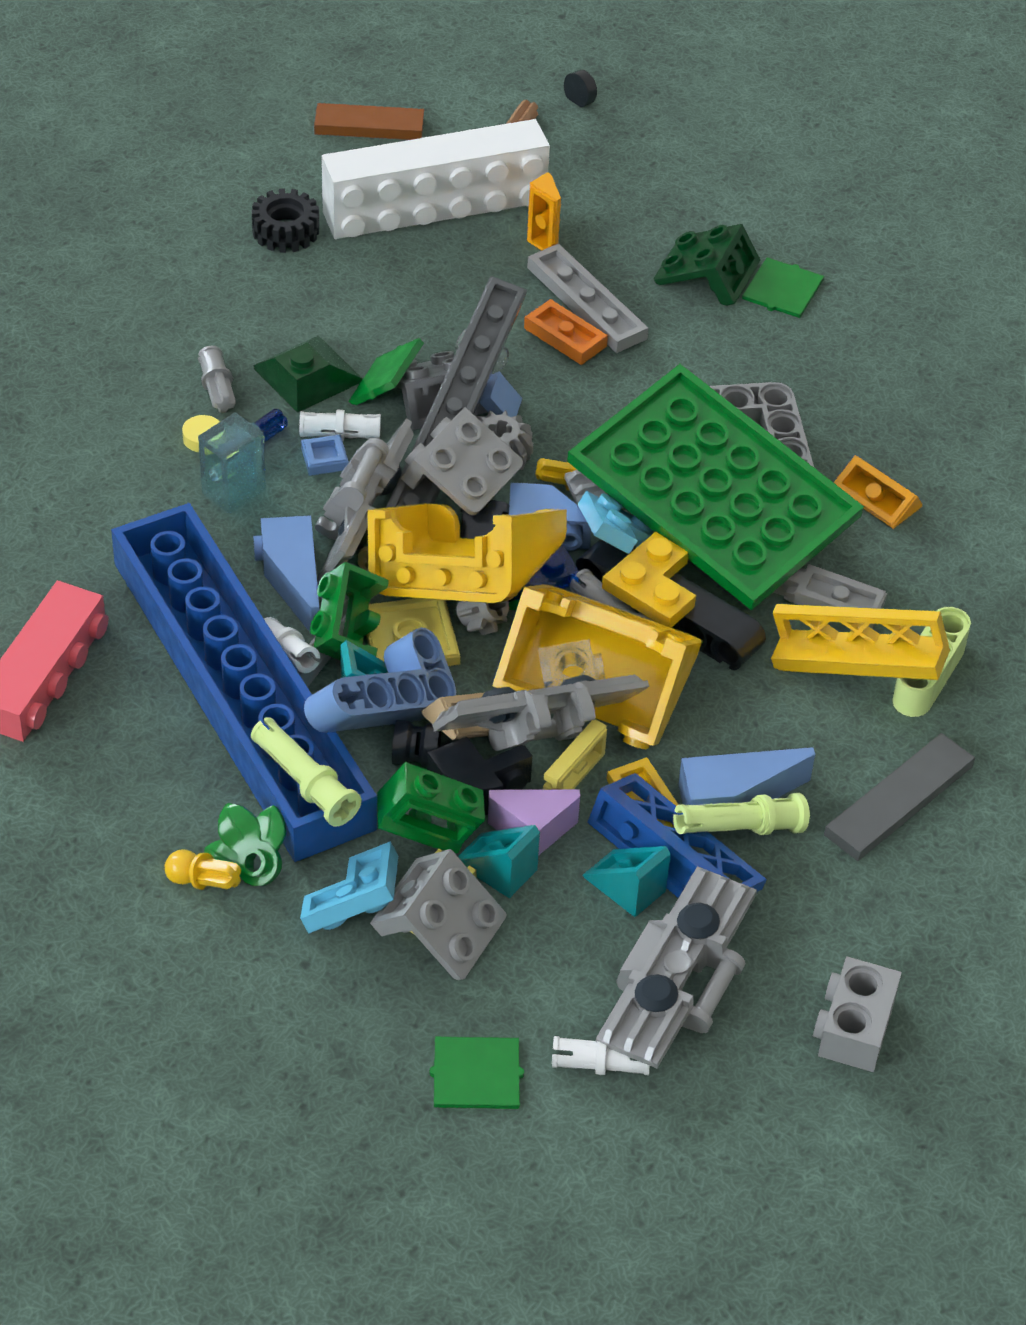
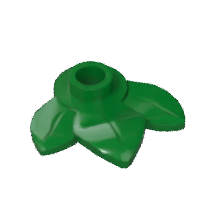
(247, 836)

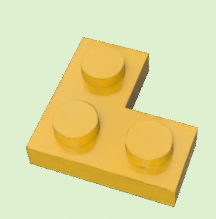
(645, 581)

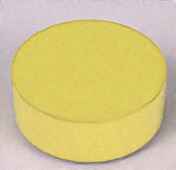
(194, 427)

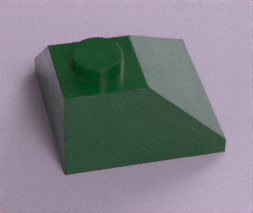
(307, 373)

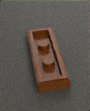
(369, 121)

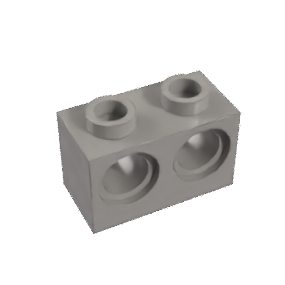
(862, 1015)

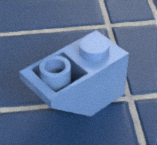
(534, 497)

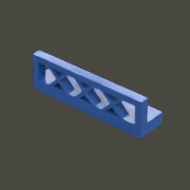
(635, 825)

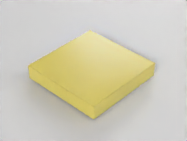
(406, 615)

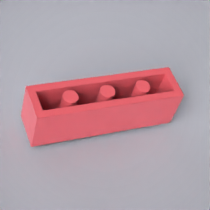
(46, 654)

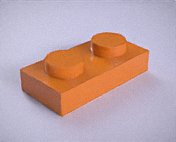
(565, 331)

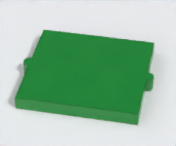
(783, 287)
(386, 372)
(476, 1072)

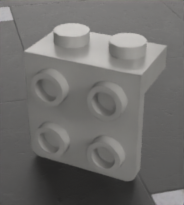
(464, 462)

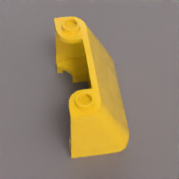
(426, 558)
(627, 647)

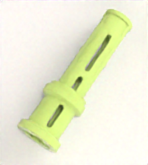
(317, 782)
(759, 814)

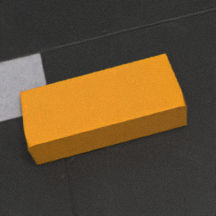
(543, 212)
(878, 492)

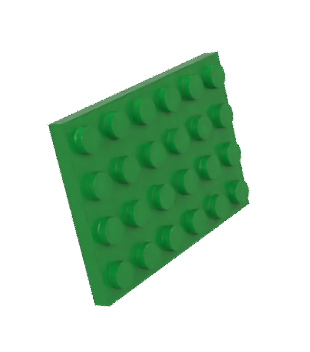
(715, 485)

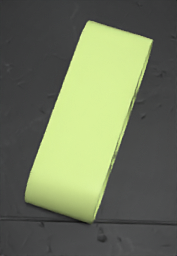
(917, 696)

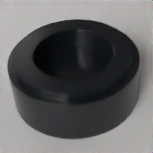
(580, 88)

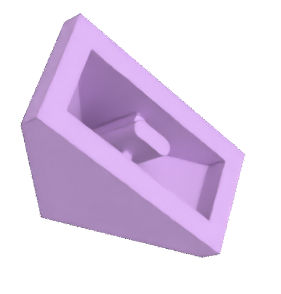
(550, 810)

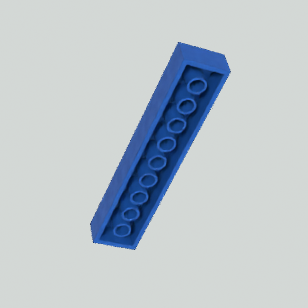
(235, 669)

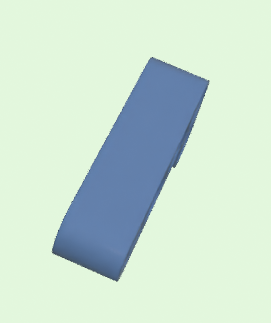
(413, 681)

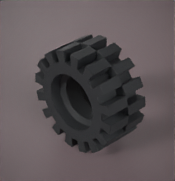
(285, 234)

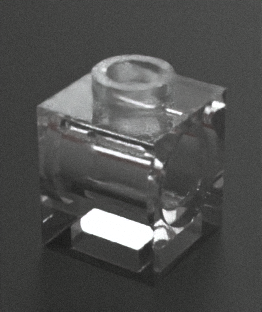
(558, 657)

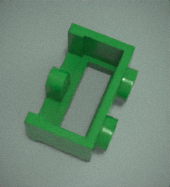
(359, 621)
(427, 796)

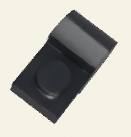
(465, 764)

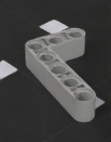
(774, 409)

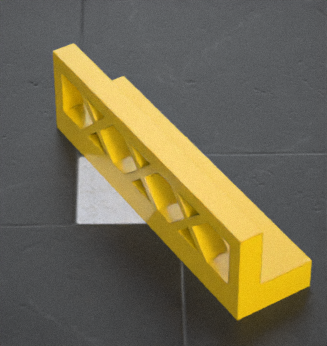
(862, 649)

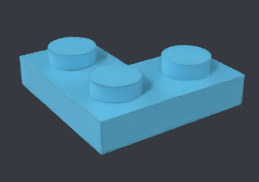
(612, 523)
(366, 889)

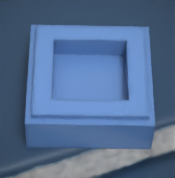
(500, 396)
(324, 454)

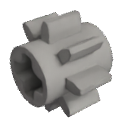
(482, 615)

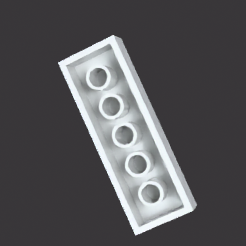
(432, 178)

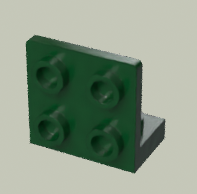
(719, 254)

